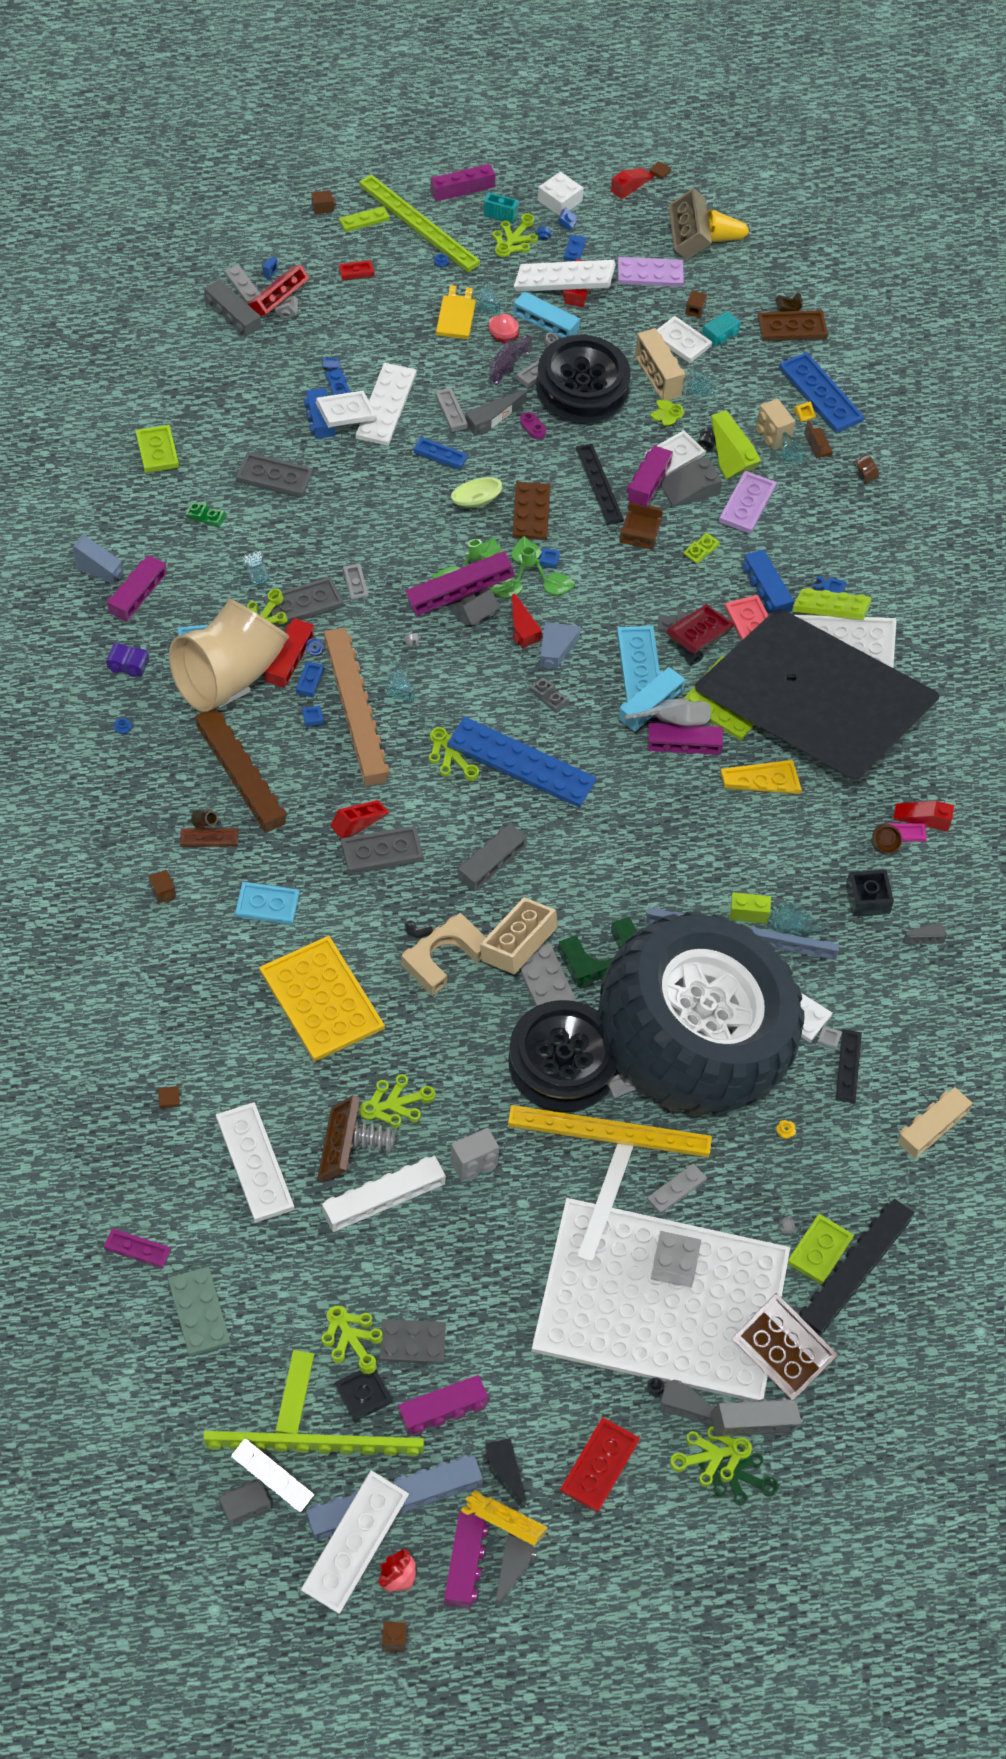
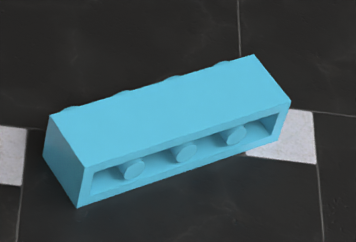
(545, 315)
(664, 687)

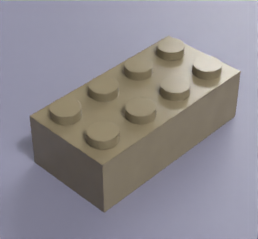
(690, 224)

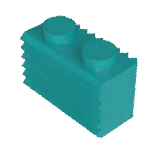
(500, 207)
(721, 328)

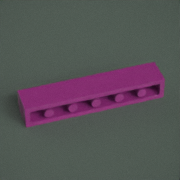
(460, 583)

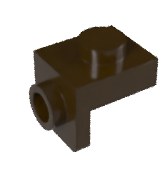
(789, 304)

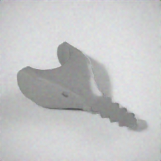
(678, 712)

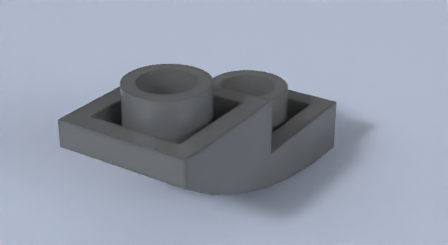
(548, 695)

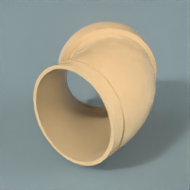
(224, 656)

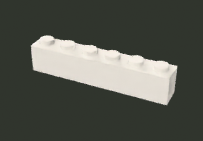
(383, 1193)

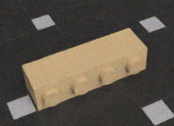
(934, 1123)

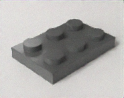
(412, 1341)

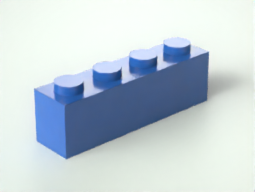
(767, 581)

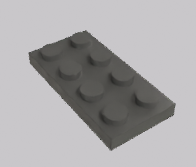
(274, 474)
(308, 600)
(382, 849)

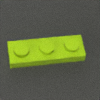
(364, 219)

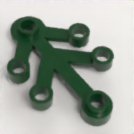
(743, 1476)

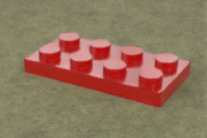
(600, 1465)

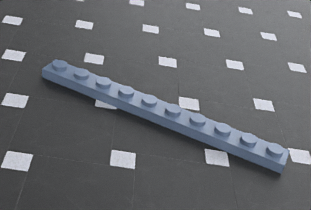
(778, 940)

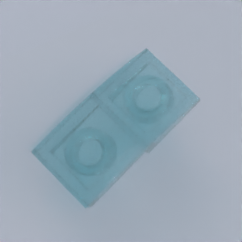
(256, 568)

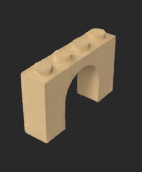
(456, 932)

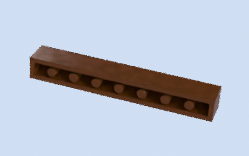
(240, 770)

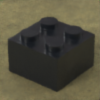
(869, 892)

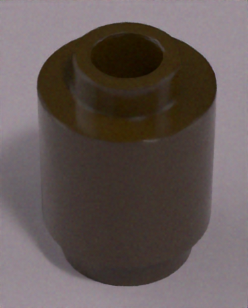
(204, 818)

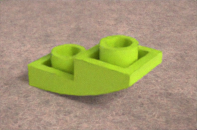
(702, 548)

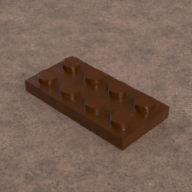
(792, 325)
(531, 510)
(338, 1138)

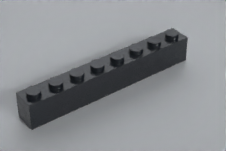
(857, 1266)

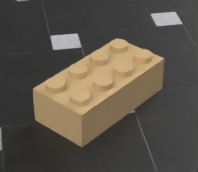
(659, 364)
(519, 935)

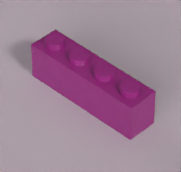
(462, 182)
(649, 475)
(136, 588)
(685, 739)
(443, 1405)
(464, 1561)

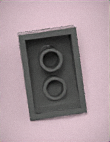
(692, 482)

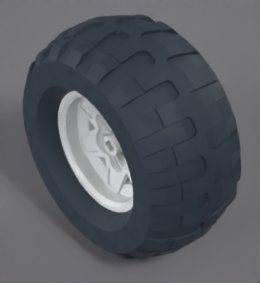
(678, 994)

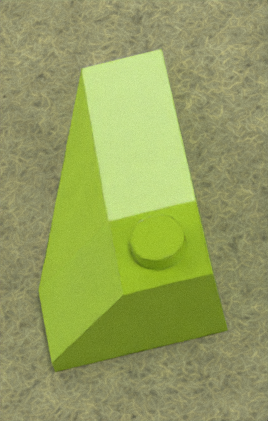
(733, 447)

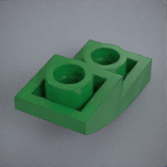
(202, 513)

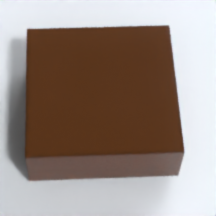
(660, 170)
(169, 1097)

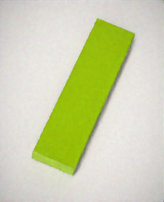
(295, 1392)

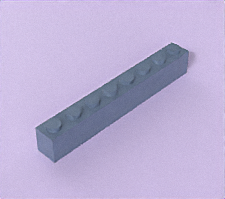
(423, 1489)

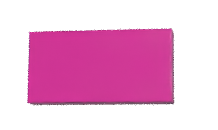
(911, 832)

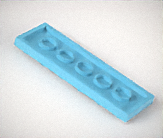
(637, 657)

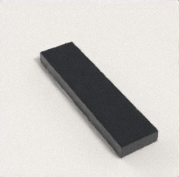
(848, 1066)

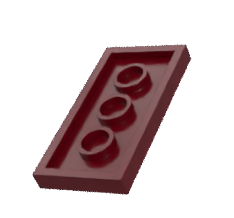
(699, 628)

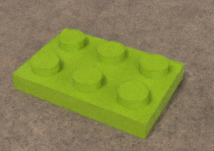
(157, 448)
(820, 1249)

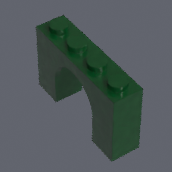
(580, 965)

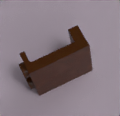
(641, 526)

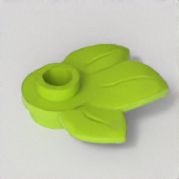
(667, 412)

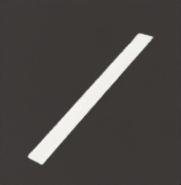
(606, 1198)

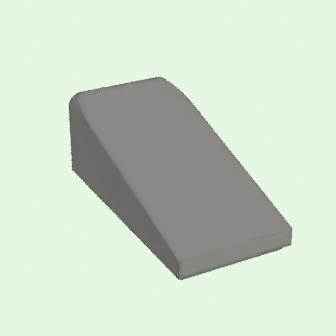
(355, 581)

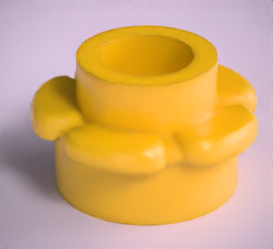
(786, 1133)

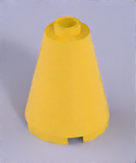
(725, 227)

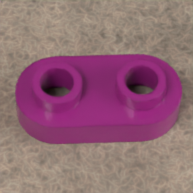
(532, 424)

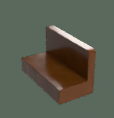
(817, 441)

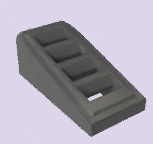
(926, 935)

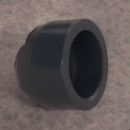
(655, 1387)

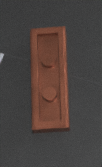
(209, 837)

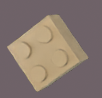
(773, 422)

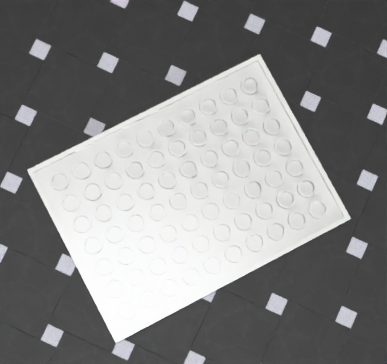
(628, 1323)

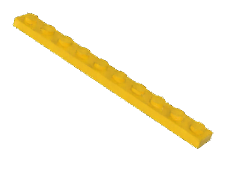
(610, 1131)

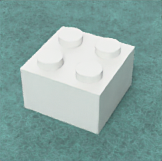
(560, 193)

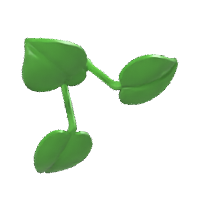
(477, 552)
(528, 555)

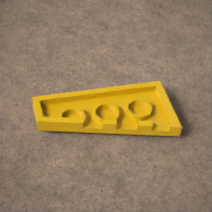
(767, 777)

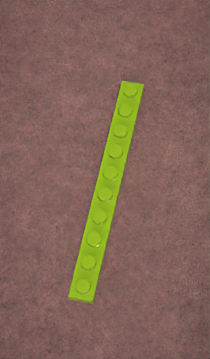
(419, 223)
(323, 1443)

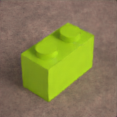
(750, 908)

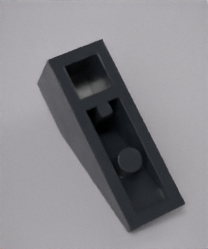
(504, 1467)

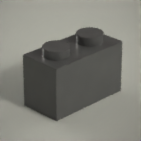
(244, 1503)

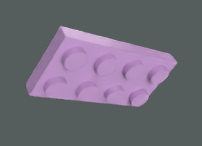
(650, 271)
(747, 502)

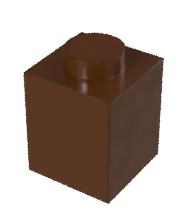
(322, 202)
(696, 304)
(162, 886)
(394, 1637)

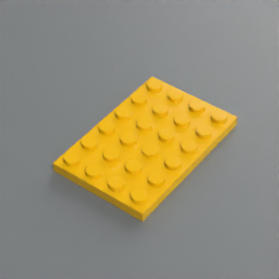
(321, 998)

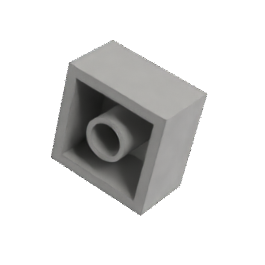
(474, 1155)
(676, 1259)

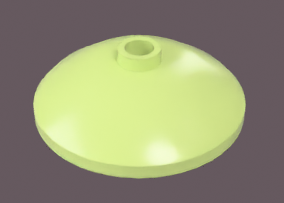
(477, 492)

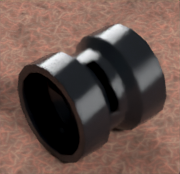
(706, 439)
(691, 658)

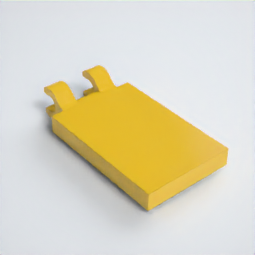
(456, 314)
(505, 1518)

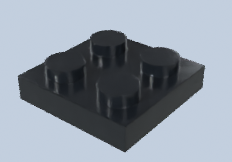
(363, 1394)

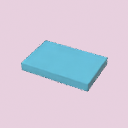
(267, 903)

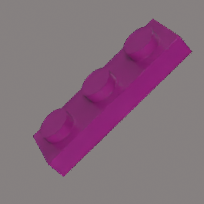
(137, 1248)

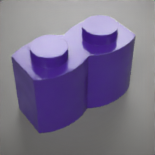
(127, 659)

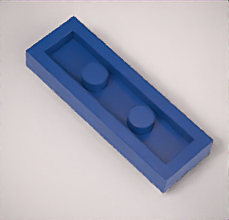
(440, 453)

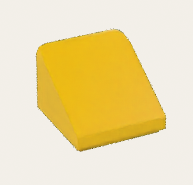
(804, 411)

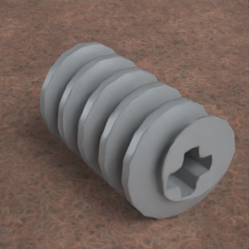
(374, 1138)

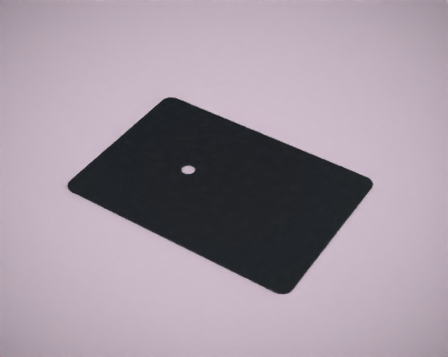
(838, 708)

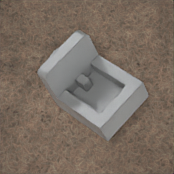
(287, 307)

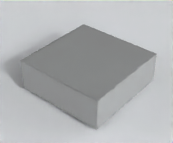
(829, 1037)

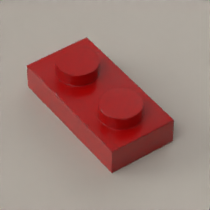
(356, 270)

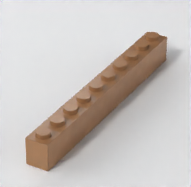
(355, 707)

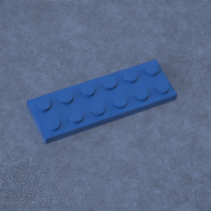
(822, 392)

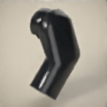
(415, 931)

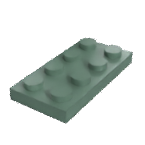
(199, 1311)

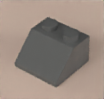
(474, 607)

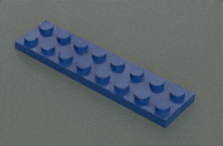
(521, 762)

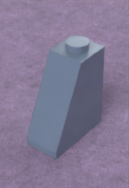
(96, 560)
(557, 643)

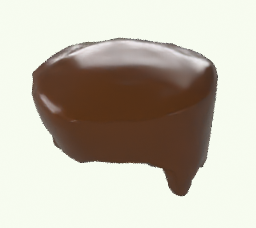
(868, 468)
(886, 838)

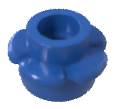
(543, 233)
(441, 260)
(314, 651)
(122, 729)

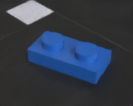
(574, 248)
(309, 679)

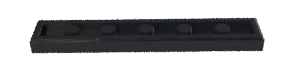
(599, 484)

